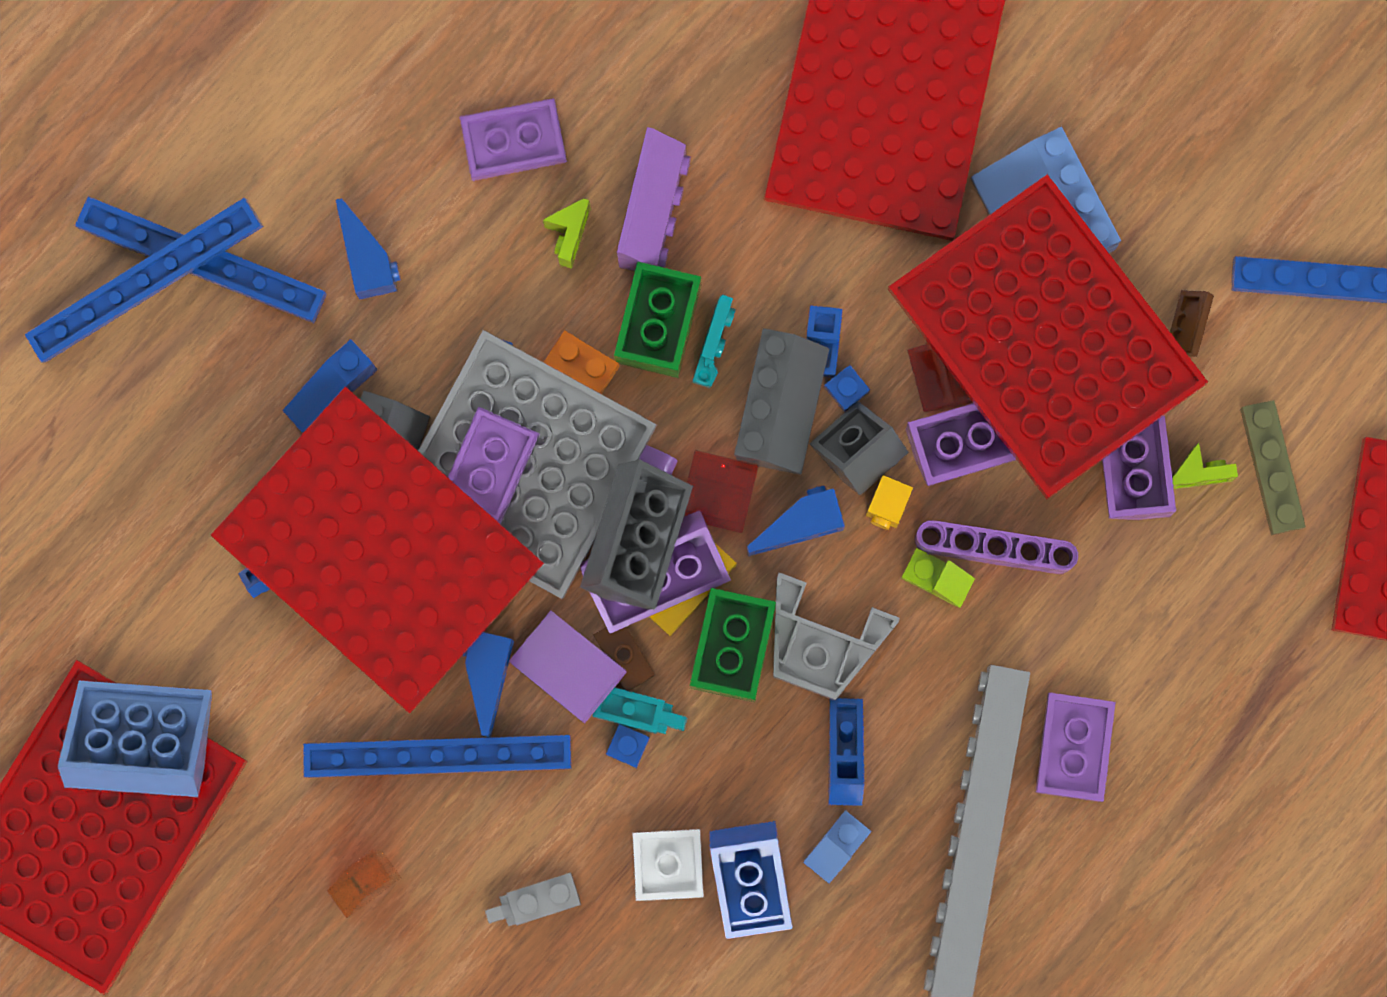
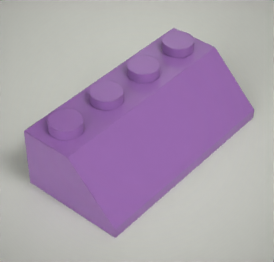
(652, 201)
(955, 444)
(1140, 476)
(691, 571)

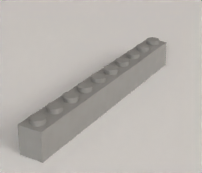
(978, 834)

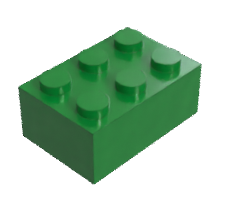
(657, 319)
(732, 645)

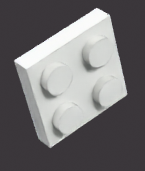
(668, 865)

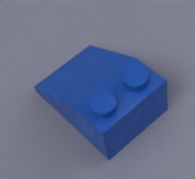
(750, 879)

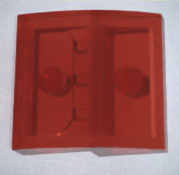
(934, 381)
(721, 490)

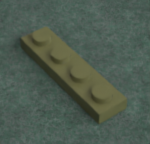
(1272, 467)

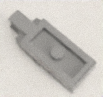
(536, 901)

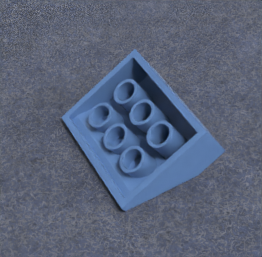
(1052, 156)
(136, 739)

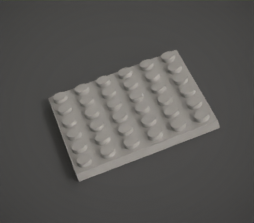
(571, 464)

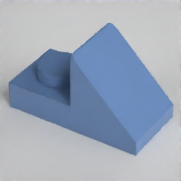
(837, 846)

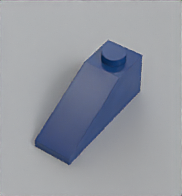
(369, 263)
(344, 368)
(807, 519)
(487, 669)
(846, 752)

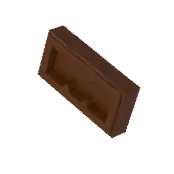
(1191, 319)
(625, 652)

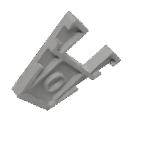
(815, 654)

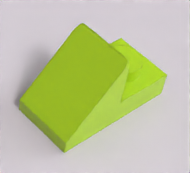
(572, 223)
(1192, 473)
(938, 577)

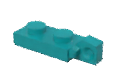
(714, 344)
(639, 712)

